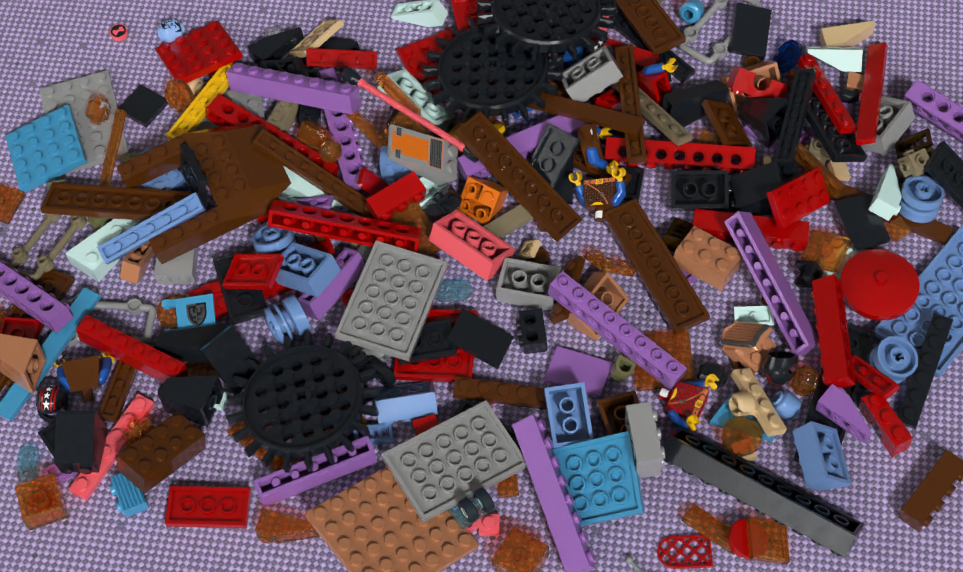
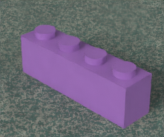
(351, 268)

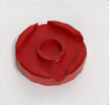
(738, 539)

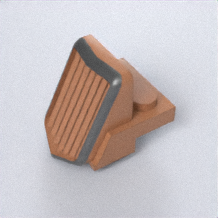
(747, 343)

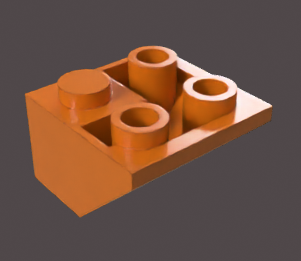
(482, 199)

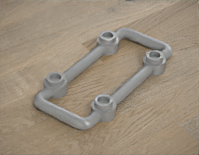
(719, 49)
(133, 306)

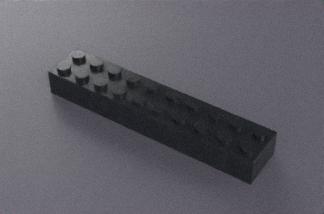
(762, 491)

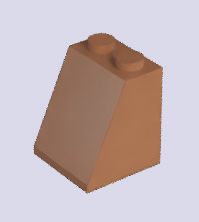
(21, 360)

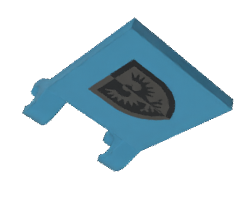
(192, 311)

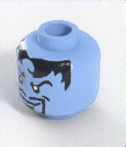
(170, 30)

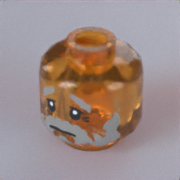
(98, 110)

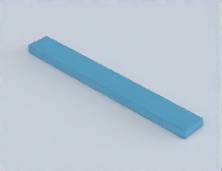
(52, 348)

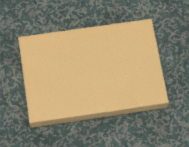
(316, 37)

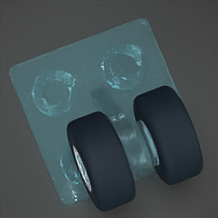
(473, 508)

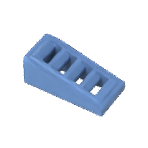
(373, 428)

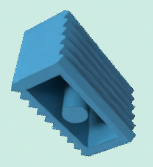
(130, 497)

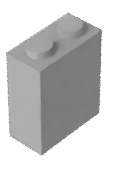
(178, 270)

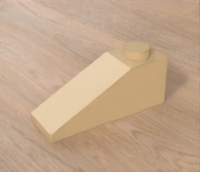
(846, 35)

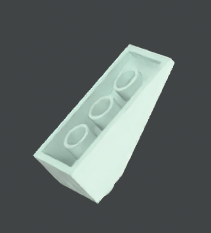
(419, 96)

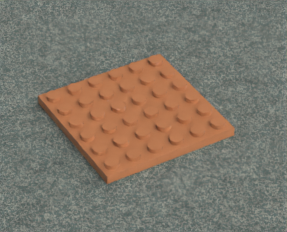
(379, 531)

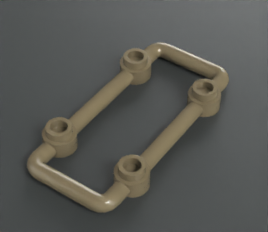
(44, 262)

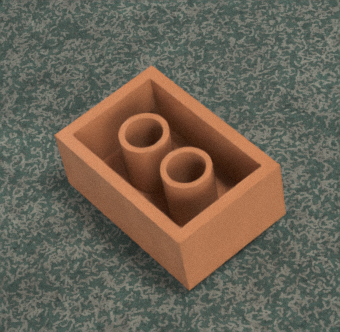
(708, 258)

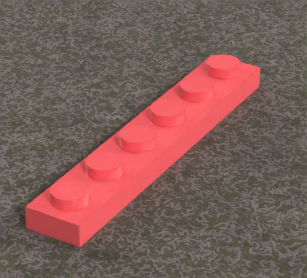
(115, 443)

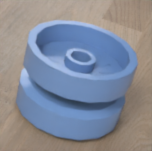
(921, 199)
(272, 240)
(894, 358)

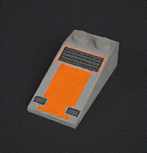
(423, 154)

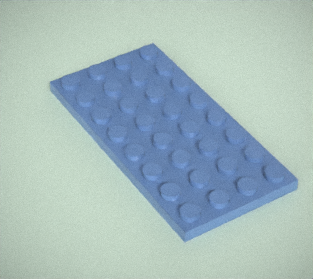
(939, 294)

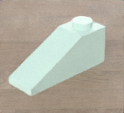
(423, 13)
(842, 58)
(887, 195)

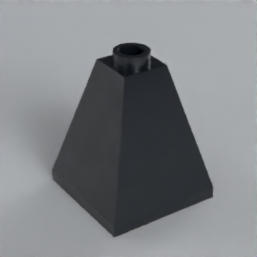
(764, 117)

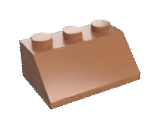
(764, 69)
(608, 291)

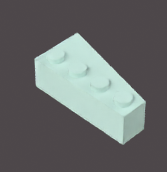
(301, 188)
(86, 254)

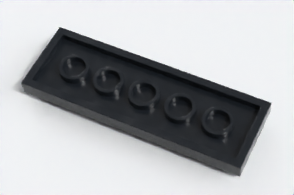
(838, 146)

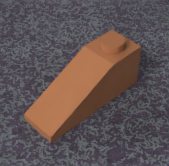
(136, 263)

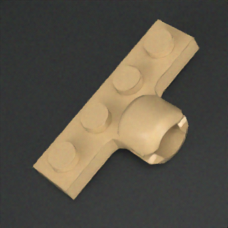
(754, 401)

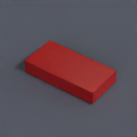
(370, 182)

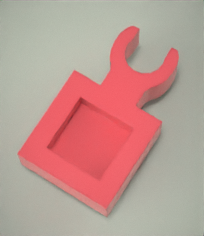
(487, 525)

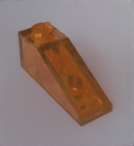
(282, 528)

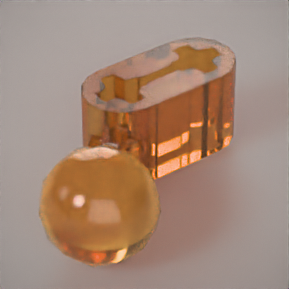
(319, 139)

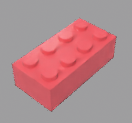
(470, 244)

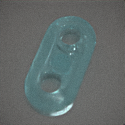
(453, 292)
(28, 463)

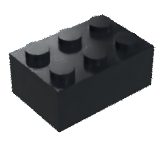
(699, 190)

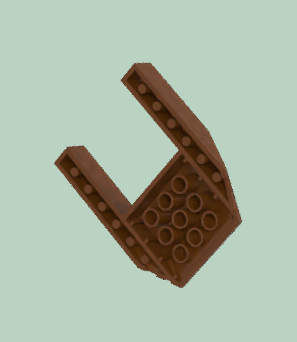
(238, 176)

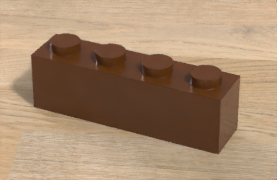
(932, 491)

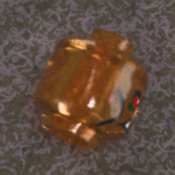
(805, 380)

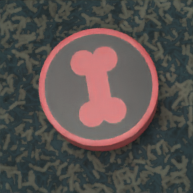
(118, 32)

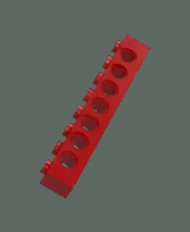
(227, 113)
(746, 155)
(342, 226)

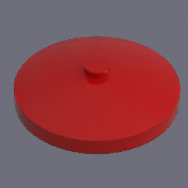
(879, 284)

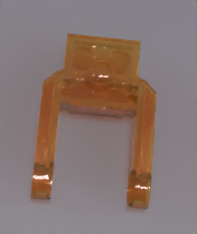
(381, 138)

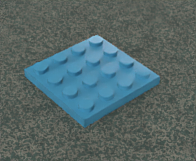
(46, 148)
(602, 478)

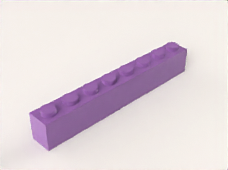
(294, 88)
(523, 141)
(772, 283)
(553, 495)

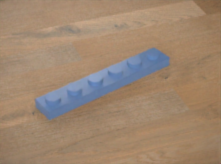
(151, 227)

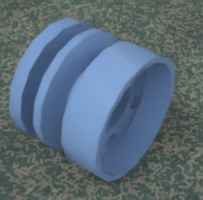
(287, 319)

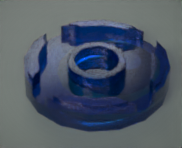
(788, 55)

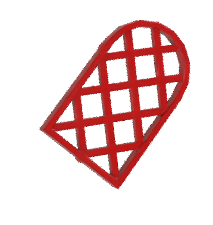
(687, 558)

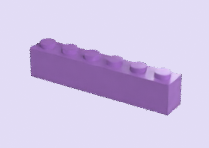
(283, 485)

